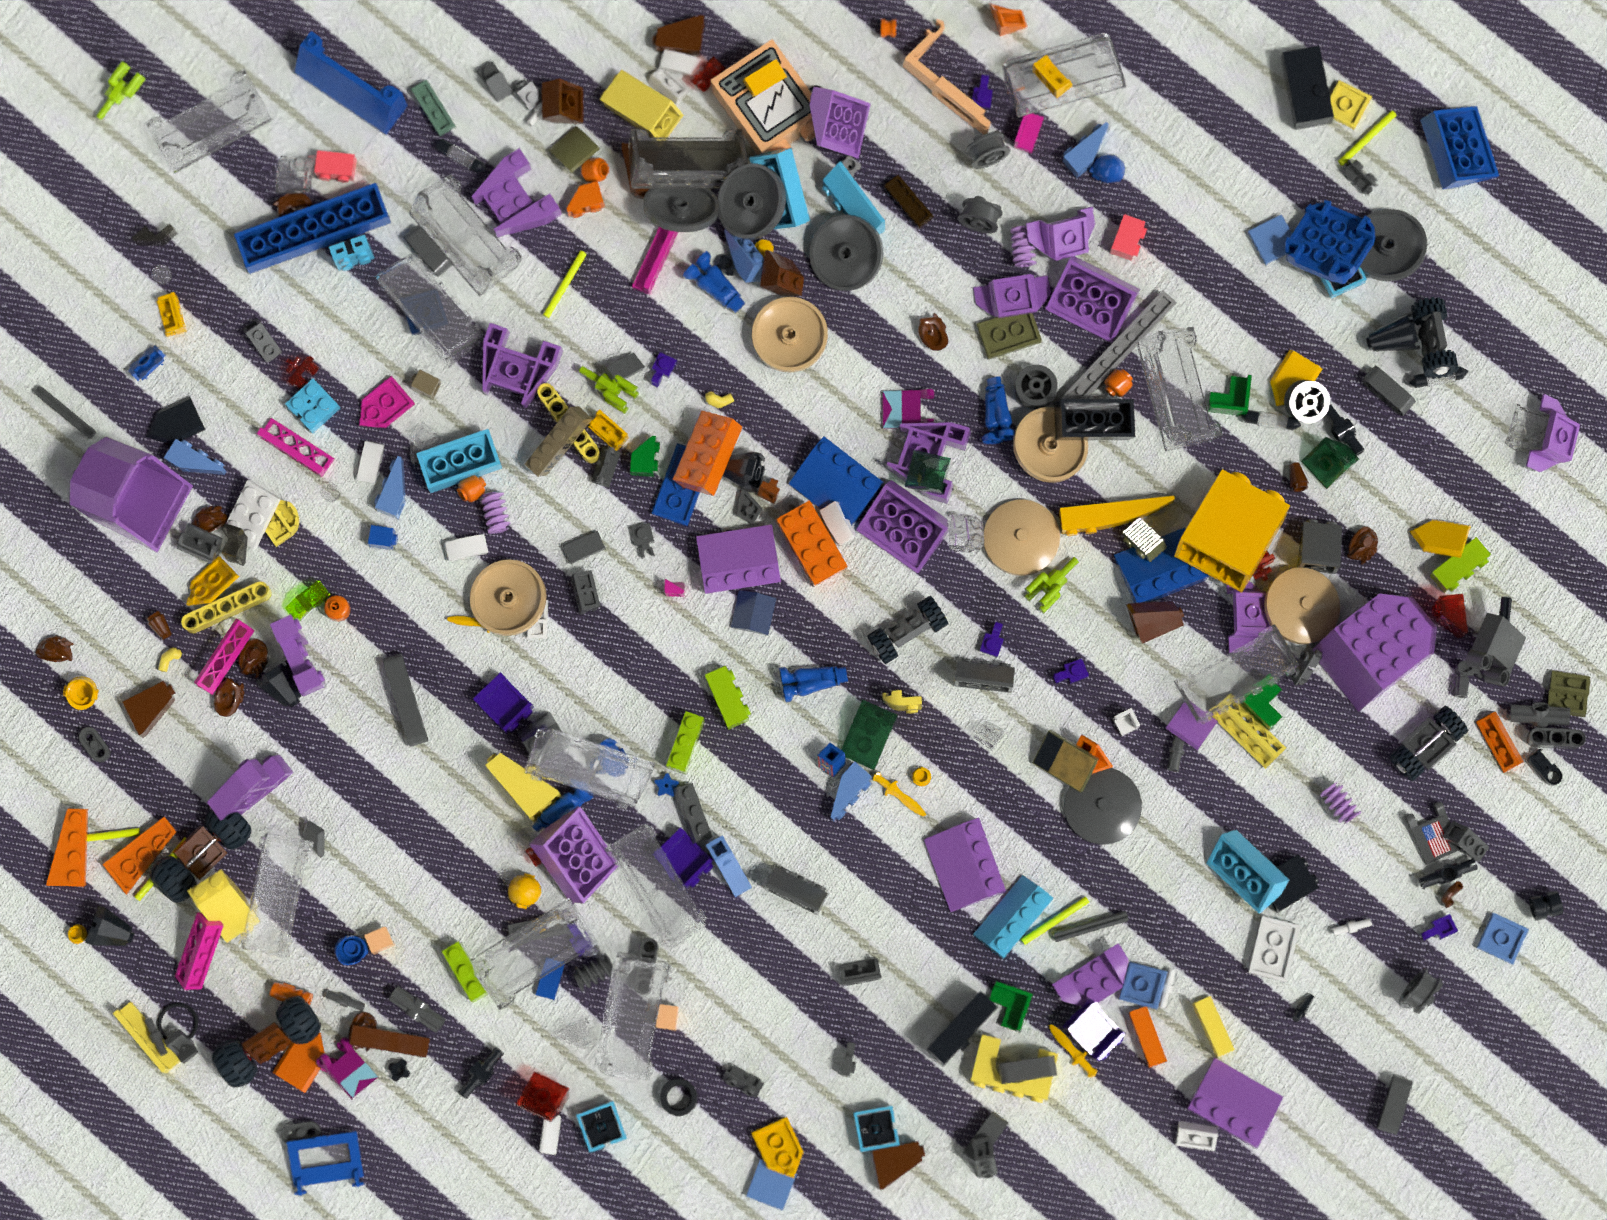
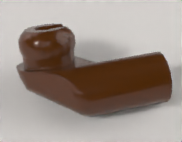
(1450, 892)

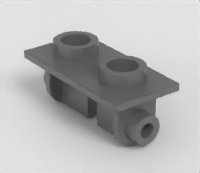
(1365, 180)
(606, 466)
(1307, 658)
(749, 1086)

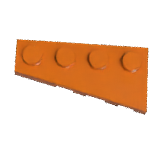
(70, 856)
(135, 858)

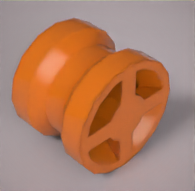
(888, 28)

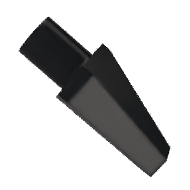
(1301, 1010)

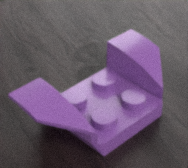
(1063, 237)
(1013, 295)
(1558, 440)
(1248, 615)
(1095, 979)

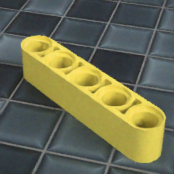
(555, 399)
(236, 607)

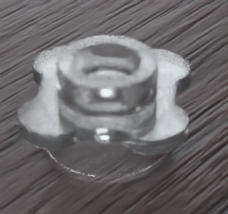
(507, 869)

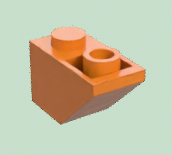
(586, 199)

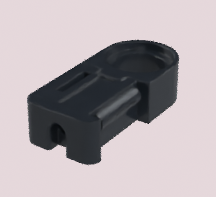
(1544, 766)

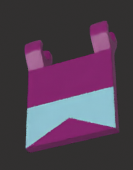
(904, 407)
(349, 1071)

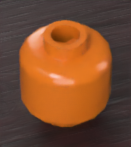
(595, 169)
(1118, 383)
(471, 488)
(338, 614)

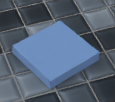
(1270, 239)
(1502, 938)
(1143, 985)
(770, 1186)

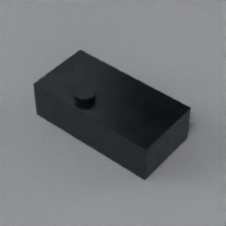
(1307, 87)
(1094, 419)
(962, 1028)

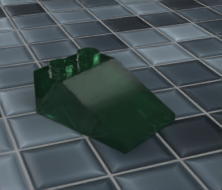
(869, 734)

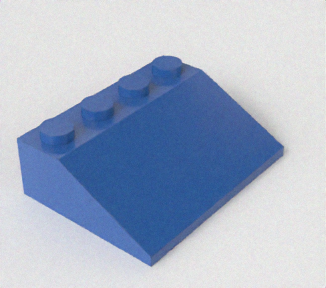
(1459, 147)
(835, 476)
(1162, 576)

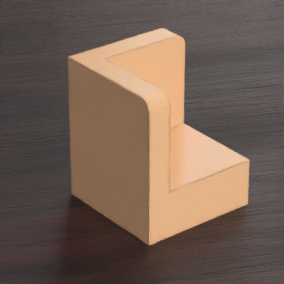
(379, 940)
(667, 1017)

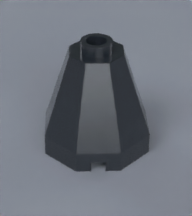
(745, 470)
(281, 685)
(108, 930)

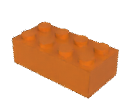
(707, 453)
(811, 543)

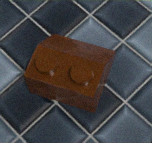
(562, 102)
(781, 275)

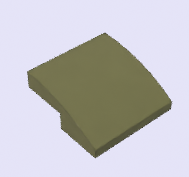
(574, 149)
(1569, 691)

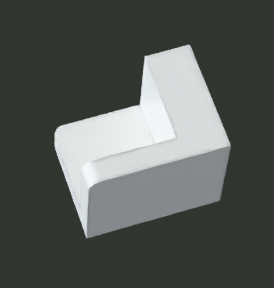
(1126, 722)

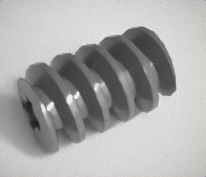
(593, 972)

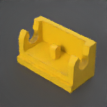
(1051, 76)
(764, 78)
(171, 314)
(608, 430)

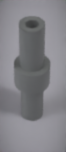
(345, 1000)
(156, 1036)

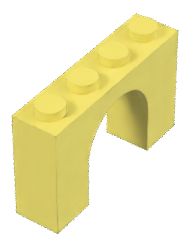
(986, 1073)

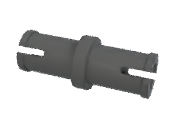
(1175, 754)

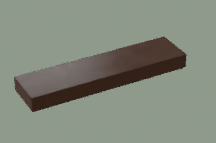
(389, 1041)

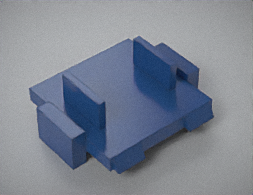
(146, 363)

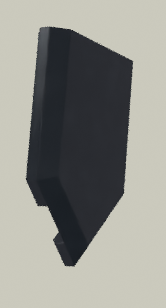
(176, 422)

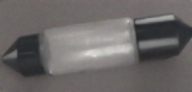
(460, 156)
(1421, 381)
(1271, 420)

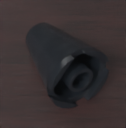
(1394, 336)

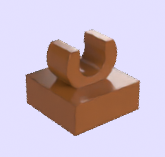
(769, 490)

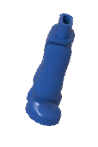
(714, 282)
(997, 413)
(810, 680)
(561, 807)

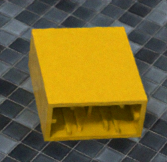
(1232, 529)

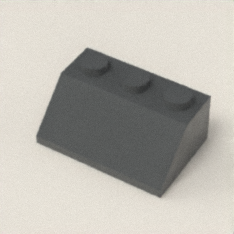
(984, 676)
(797, 890)

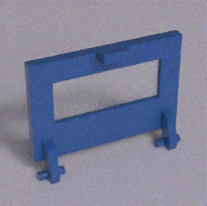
(325, 1160)

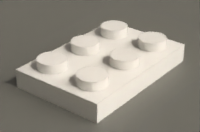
(253, 512)
(1274, 949)

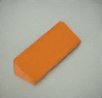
(1499, 742)
(1147, 1037)

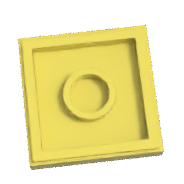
(1348, 104)

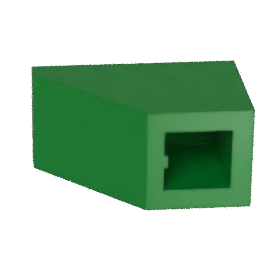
(643, 458)

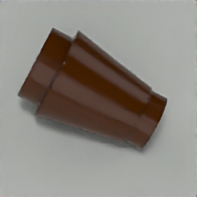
(1298, 479)
(159, 625)

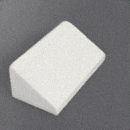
(668, 85)
(550, 1136)
(1196, 1136)

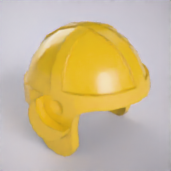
(81, 692)
(524, 890)

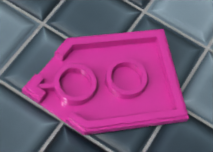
(384, 404)

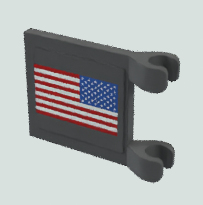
(1430, 835)

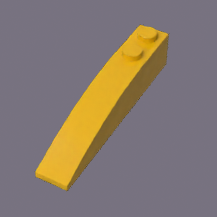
(1108, 515)

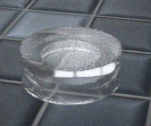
(161, 274)
(330, 492)

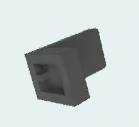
(262, 340)
(1467, 840)
(984, 1157)

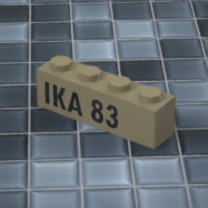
(558, 441)

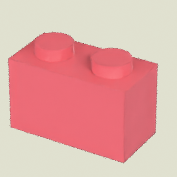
(335, 166)
(1127, 237)

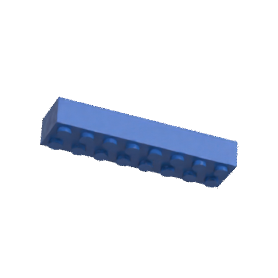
(312, 228)

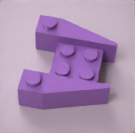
(509, 199)
(514, 369)
(930, 439)
(292, 640)
(249, 785)

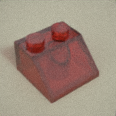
(1451, 614)
(543, 1097)

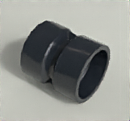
(1546, 905)

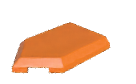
(299, 1063)

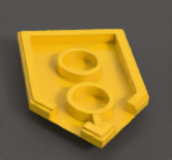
(1292, 369)
(1442, 537)
(211, 582)
(779, 1147)

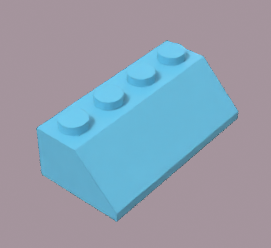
(784, 164)
(850, 197)
(459, 459)
(1247, 870)
(1013, 916)

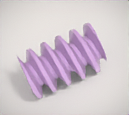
(1021, 247)
(495, 512)
(1340, 803)

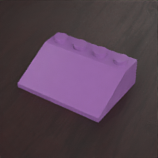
(838, 120)
(1092, 299)
(904, 526)
(738, 559)
(574, 855)
(965, 865)
(1235, 1103)

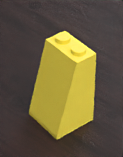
(641, 105)
(529, 794)
(222, 901)

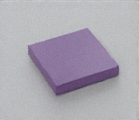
(1187, 729)

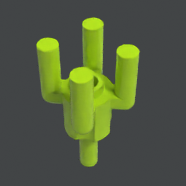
(120, 89)
(612, 389)
(1050, 585)

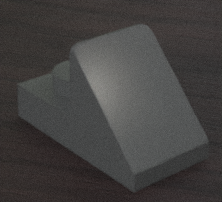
(495, 81)

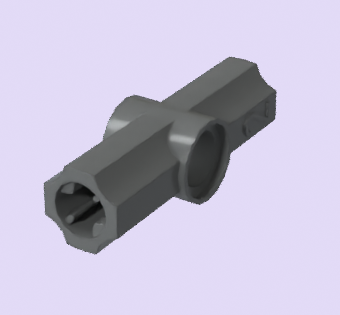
(1540, 715)
(417, 1009)

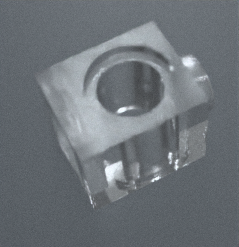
(515, 840)

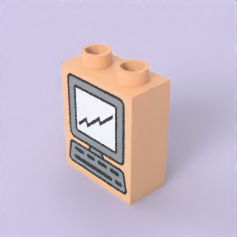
(774, 116)

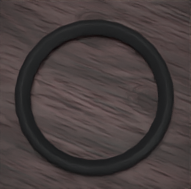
(178, 1005)

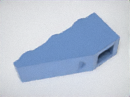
(1083, 155)
(746, 258)
(189, 460)
(393, 494)
(851, 784)
(728, 866)

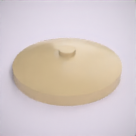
(789, 334)
(1044, 455)
(1021, 537)
(508, 597)
(1302, 605)

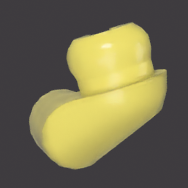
(717, 401)
(167, 656)

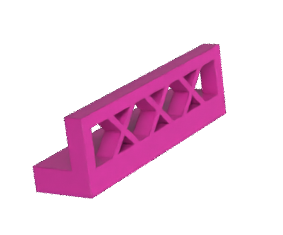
(654, 260)
(290, 450)
(224, 656)
(200, 953)

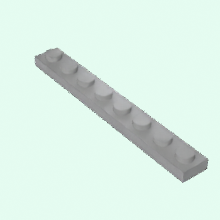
(1121, 347)

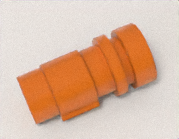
(285, 991)

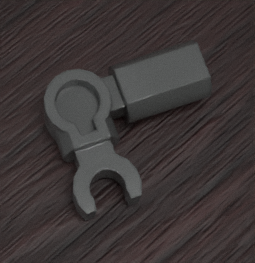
(1462, 680)

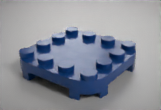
(1330, 242)

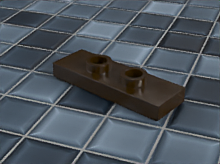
(908, 201)

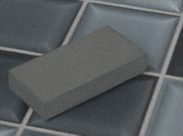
(625, 367)
(584, 547)

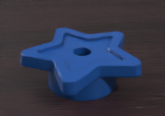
(666, 790)

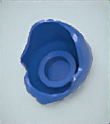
(1108, 169)
(350, 949)

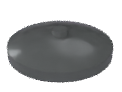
(751, 201)
(681, 208)
(1397, 248)
(846, 252)
(1105, 808)

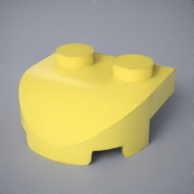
(283, 523)
(908, 704)

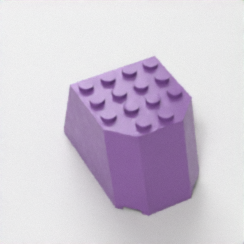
(128, 492)
(1377, 647)

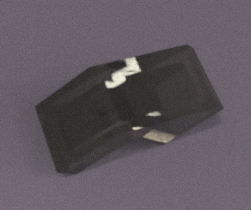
(147, 238)
(236, 545)

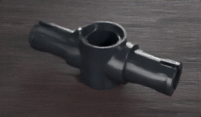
(1344, 431)
(1457, 871)
(481, 1072)

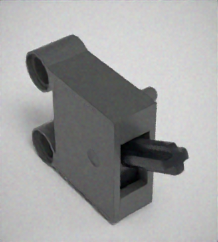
(1496, 645)

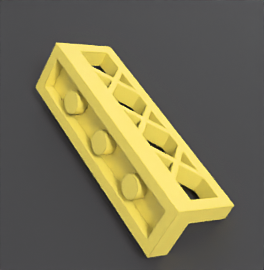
(1247, 736)
(135, 1024)

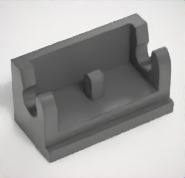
(200, 543)
(585, 591)
(860, 972)

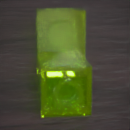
(307, 600)

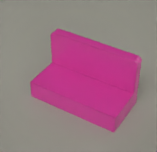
(1028, 132)

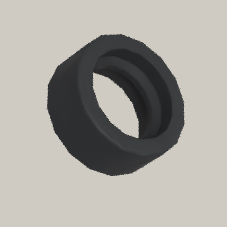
(693, 1097)

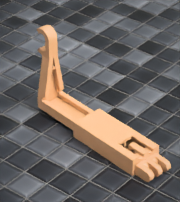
(942, 88)

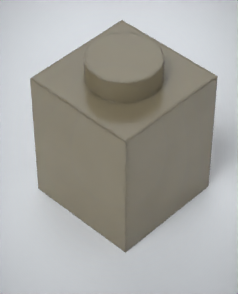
(425, 384)

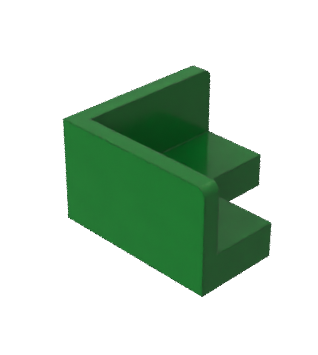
(1236, 401)
(1260, 707)
(1015, 1000)

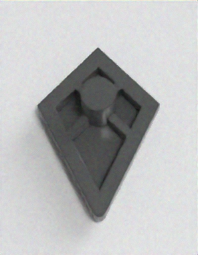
(748, 508)
(316, 835)

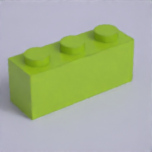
(1456, 568)
(728, 697)
(685, 742)
(463, 969)

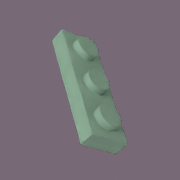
(433, 108)

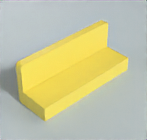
(1213, 1026)

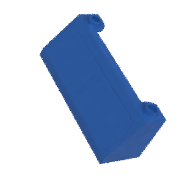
(374, 107)

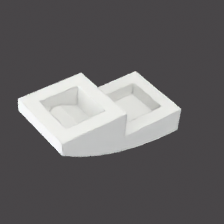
(679, 62)
(370, 462)
(837, 524)
(466, 547)
(539, 629)

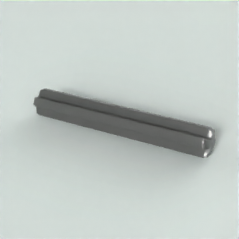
(65, 412)
(1090, 926)

